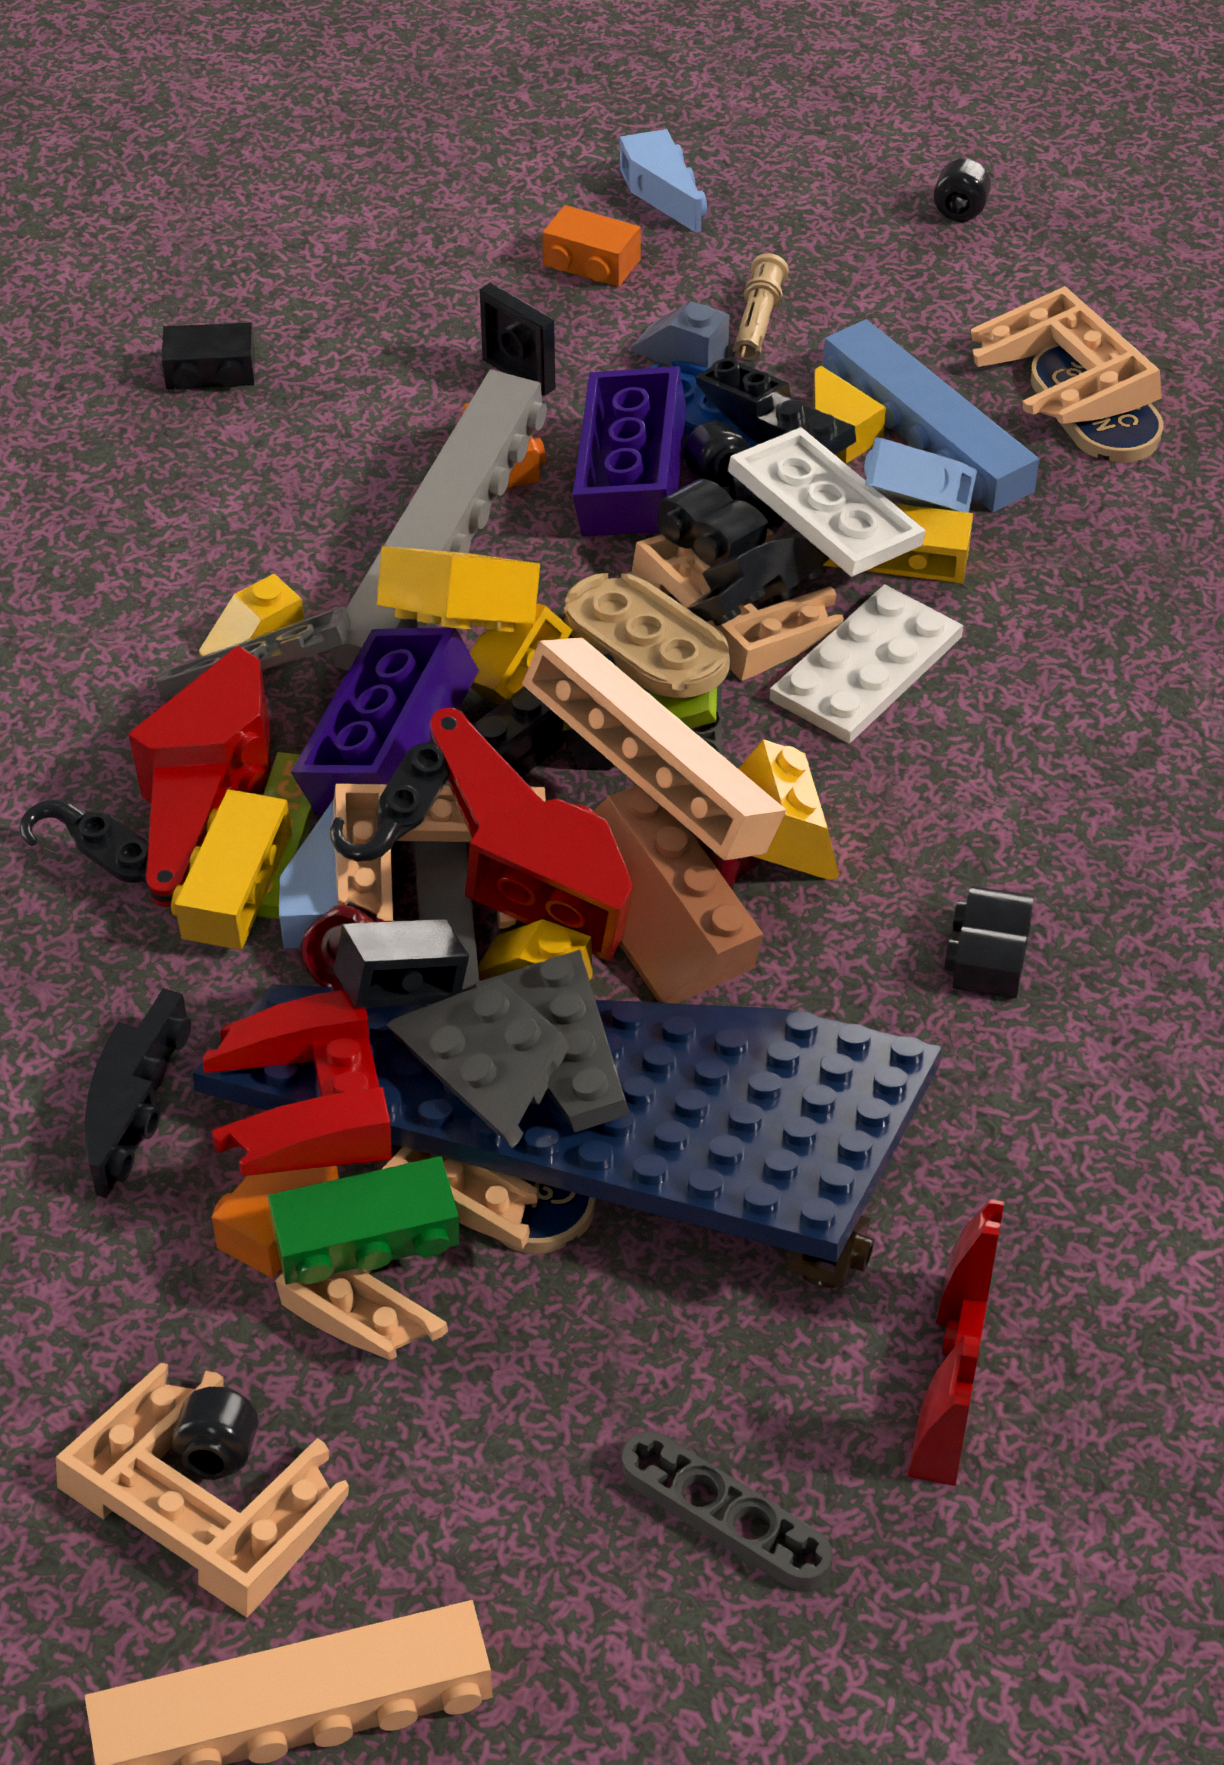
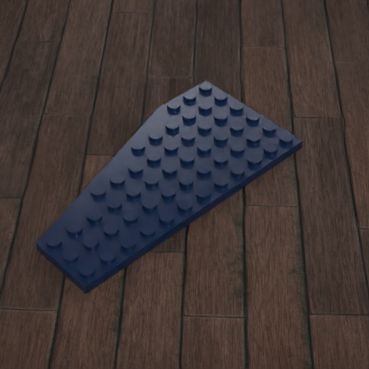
(733, 1121)

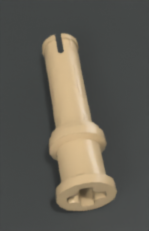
(762, 296)

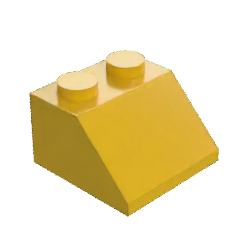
(802, 835)

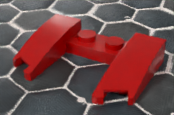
(337, 1128)
(962, 1311)

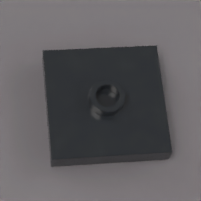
(517, 337)

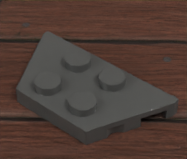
(486, 1051)

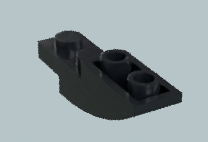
(764, 407)
(757, 576)
(122, 1089)

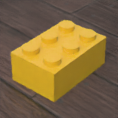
(458, 588)

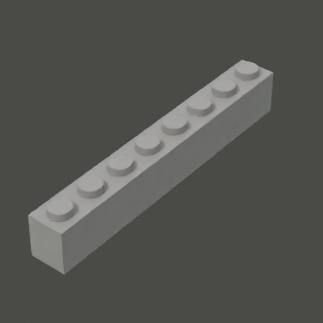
(454, 493)

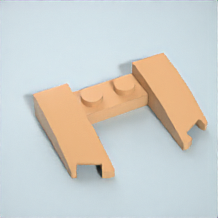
(1116, 372)
(755, 636)
(370, 883)
(376, 1316)
(236, 1553)

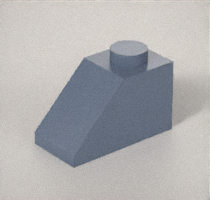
(687, 334)

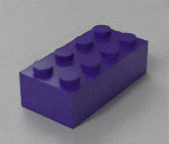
(629, 449)
(383, 708)

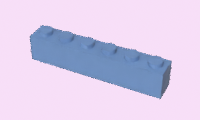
(932, 413)

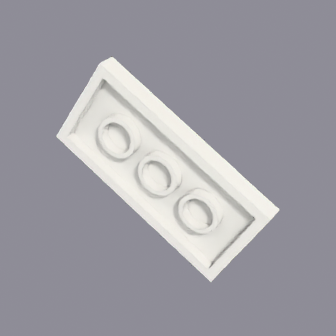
(826, 501)
(866, 663)

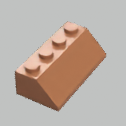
(682, 917)

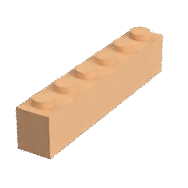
(654, 748)
(297, 1694)

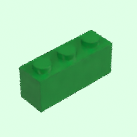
(364, 1221)

